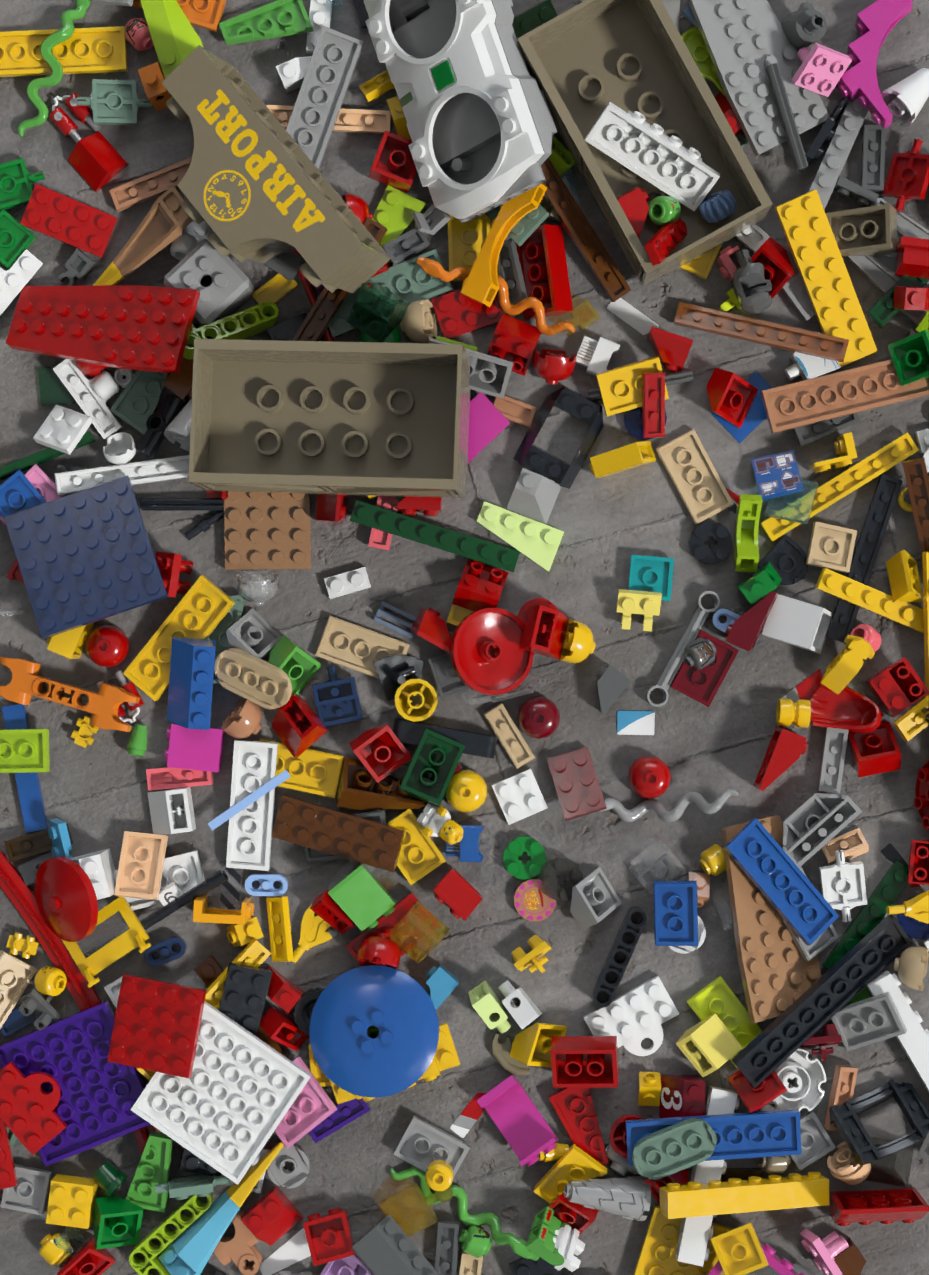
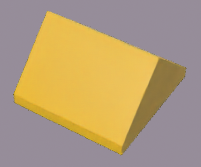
(904, 578)

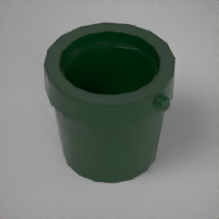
(109, 1178)

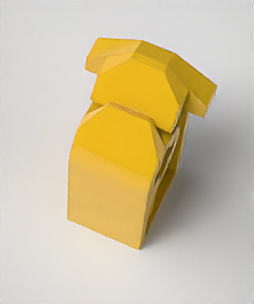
(847, 663)

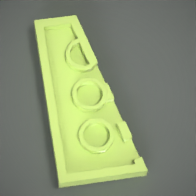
(526, 535)

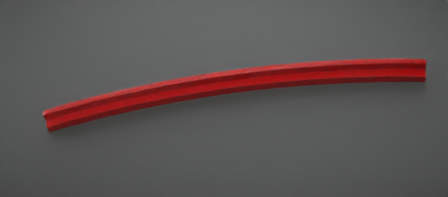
(85, 997)

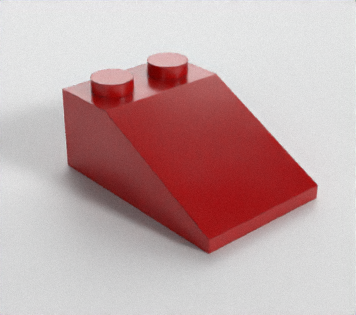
(781, 754)

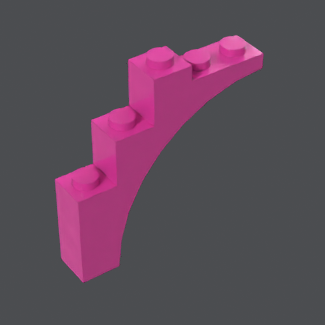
(861, 80)

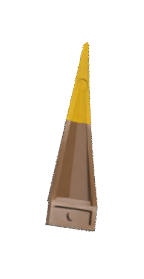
(155, 232)

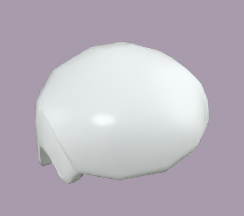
(119, 448)

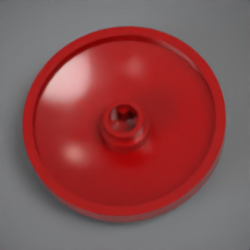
(488, 651)
(66, 899)

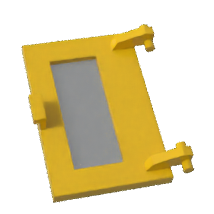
(114, 936)

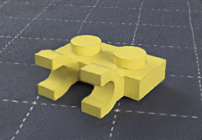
(638, 602)

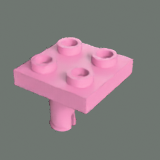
(820, 69)
(824, 1250)

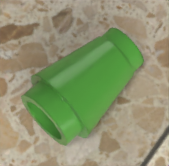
(138, 741)

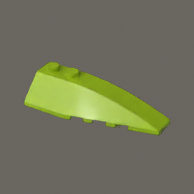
(170, 32)

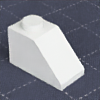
(293, 72)

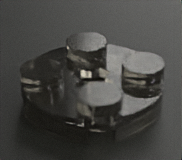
(549, 882)

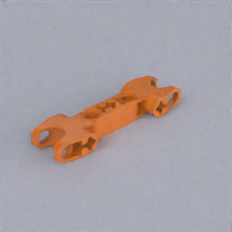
(102, 705)

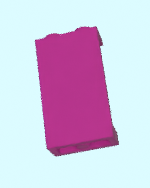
(519, 1120)

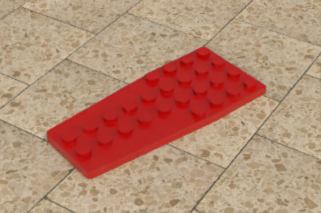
(106, 324)

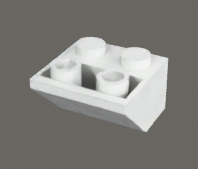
(172, 811)

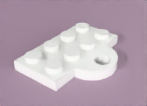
(635, 1017)

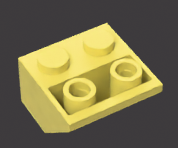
(708, 1045)

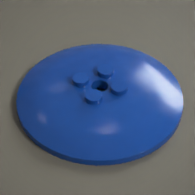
(405, 1025)

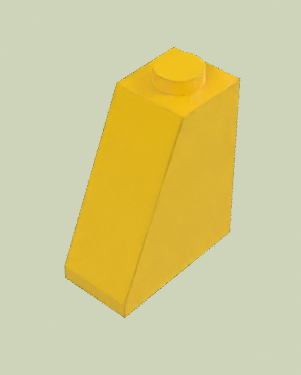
(622, 459)

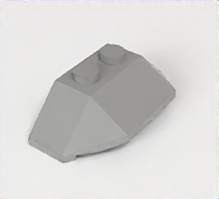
(816, 824)

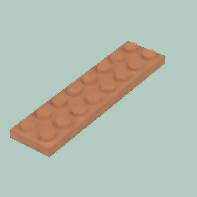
(837, 396)

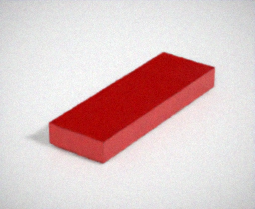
(653, 404)

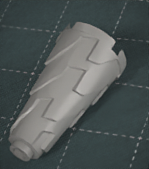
(618, 1196)

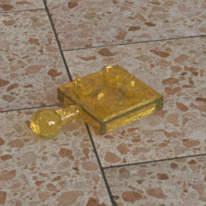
(412, 1209)

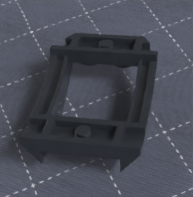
(548, 464)
(855, 1134)

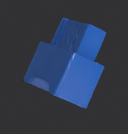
(468, 847)

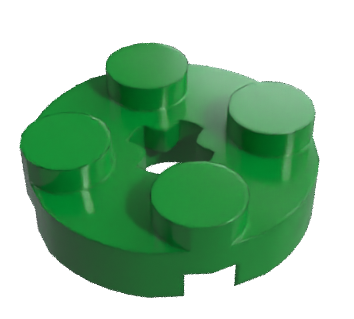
(516, 848)

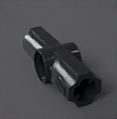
(157, 425)

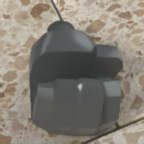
(804, 26)
(751, 285)

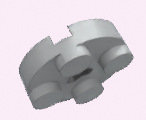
(300, 1168)

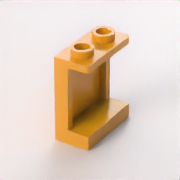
(202, 913)

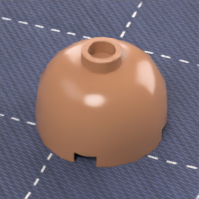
(243, 720)

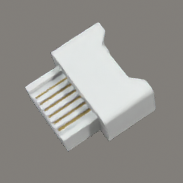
(596, 354)

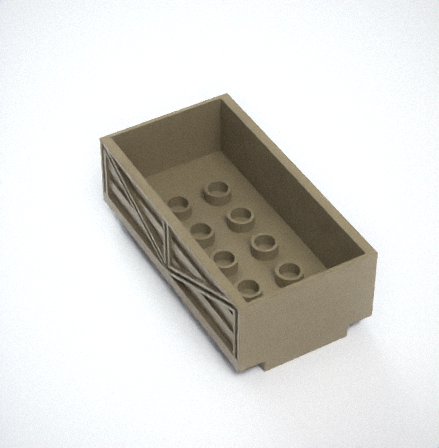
(639, 63)
(330, 417)

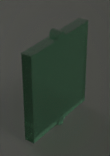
(52, 389)

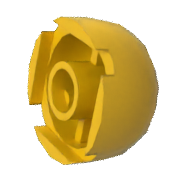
(577, 643)
(416, 700)
(466, 791)

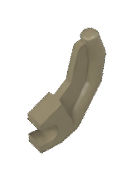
(501, 1053)

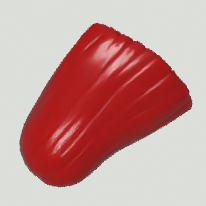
(844, 711)

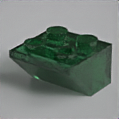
(377, 311)

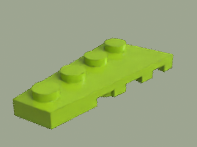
(396, 212)

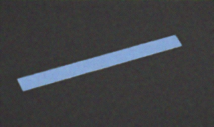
(249, 800)

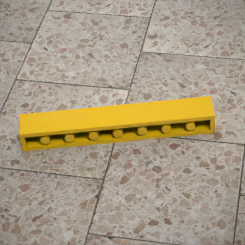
(744, 1195)

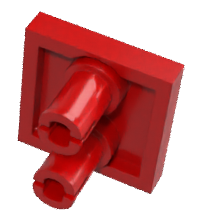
(170, 567)

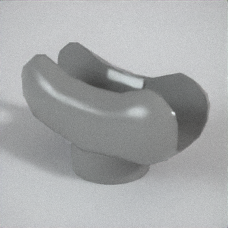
(619, 1163)

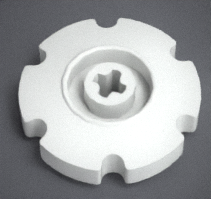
(806, 1089)

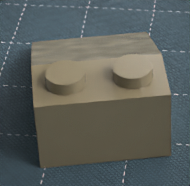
(865, 230)

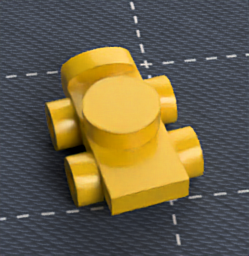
(83, 736)
(27, 946)

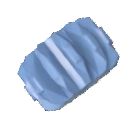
(718, 206)

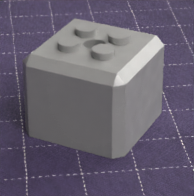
(229, 284)

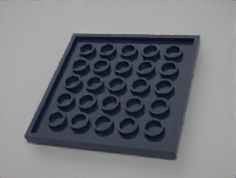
(85, 557)

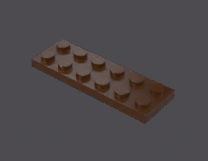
(338, 833)

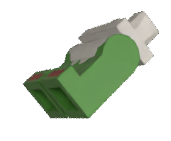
(555, 1241)

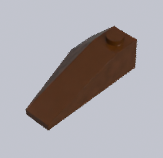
(361, 792)

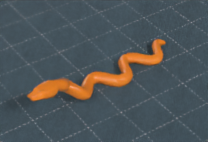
(436, 270)

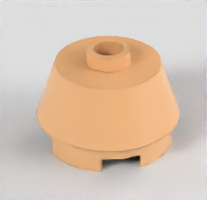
(843, 1167)

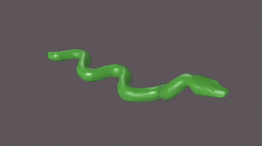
(47, 45)
(490, 1219)

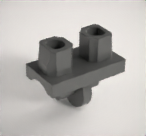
(40, 1007)

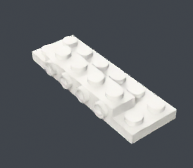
(653, 155)

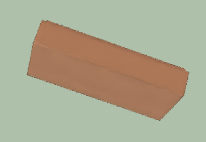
(515, 410)

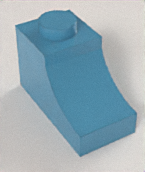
(441, 984)

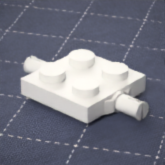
(843, 885)

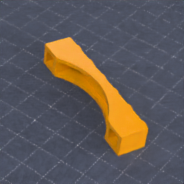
(483, 279)

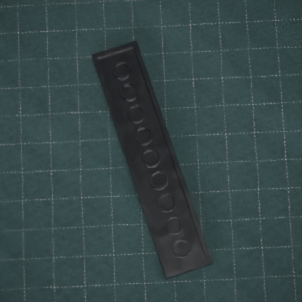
(822, 1001)
(242, 1002)

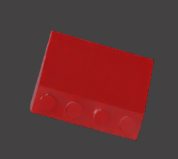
(876, 1206)

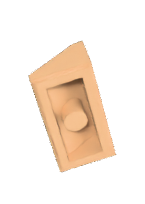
(851, 842)

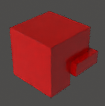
(912, 257)

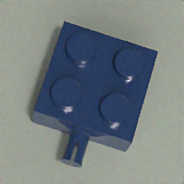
(337, 699)

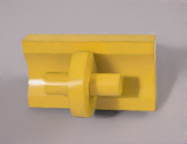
(524, 960)

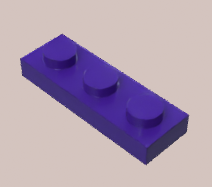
(345, 1114)

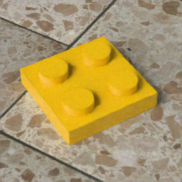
(739, 1250)

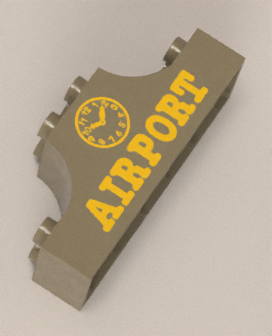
(260, 184)

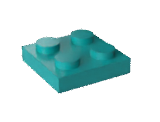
(651, 575)

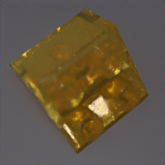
(418, 932)

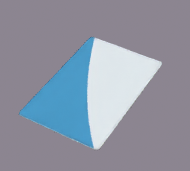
(635, 722)

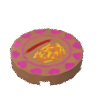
(532, 902)

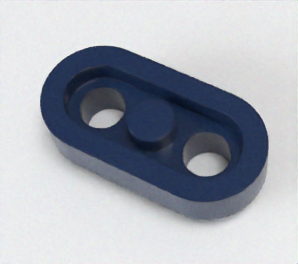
(166, 951)

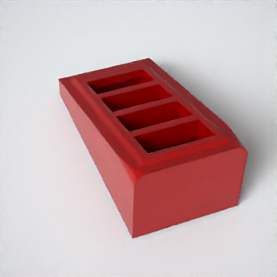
(327, 909)

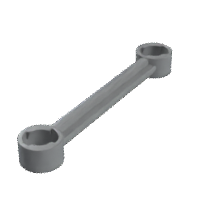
(677, 657)

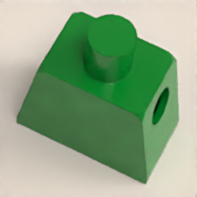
(759, 583)

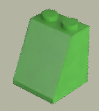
(363, 898)

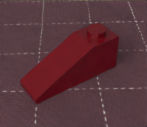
(749, 626)

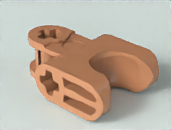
(240, 1248)

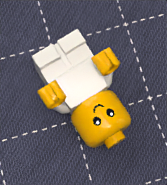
(439, 823)

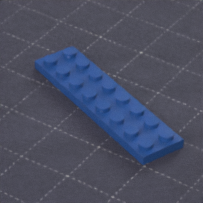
(736, 1133)

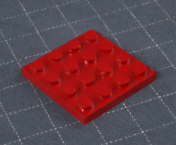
(156, 1026)

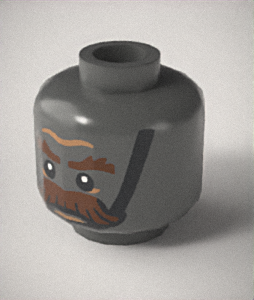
(699, 653)

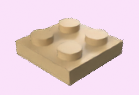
(831, 547)

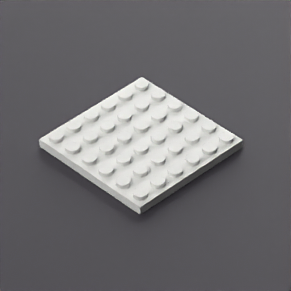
(231, 1100)

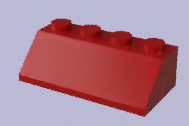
(546, 271)

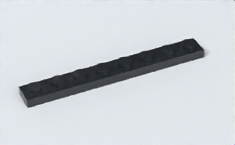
(865, 552)

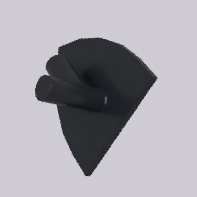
(395, 671)

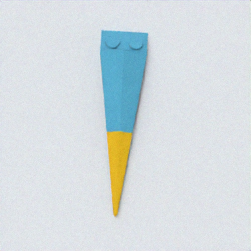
(196, 1244)

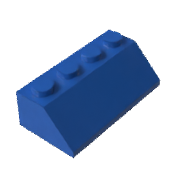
(191, 682)

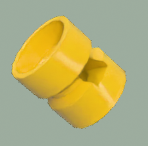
(796, 713)

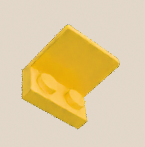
(845, 447)

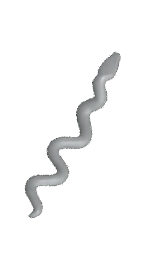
(663, 814)

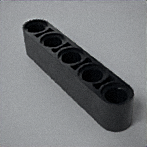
(475, 743)
(619, 966)

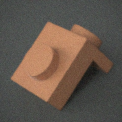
(703, 887)

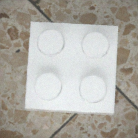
(63, 429)
(519, 796)

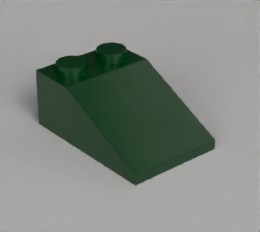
(432, 768)

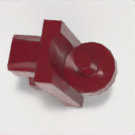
(830, 1038)

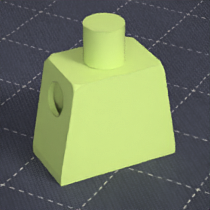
(489, 1007)

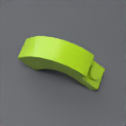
(746, 533)

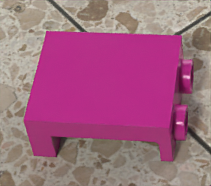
(194, 748)

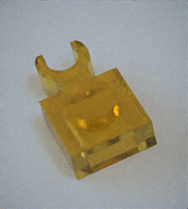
(583, 316)

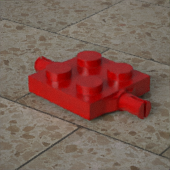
(907, 176)

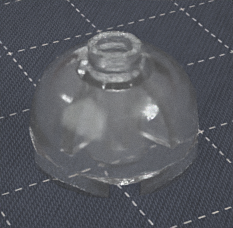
(257, 586)

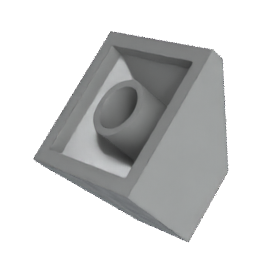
(534, 496)
(253, 635)
(593, 899)

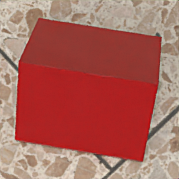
(96, 160)
(87, 1261)

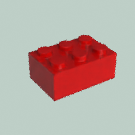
(584, 1061)

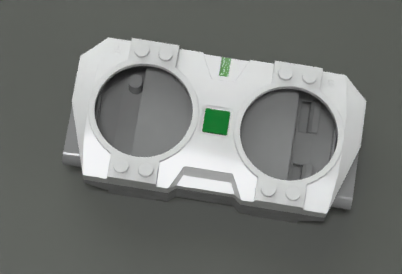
(466, 99)

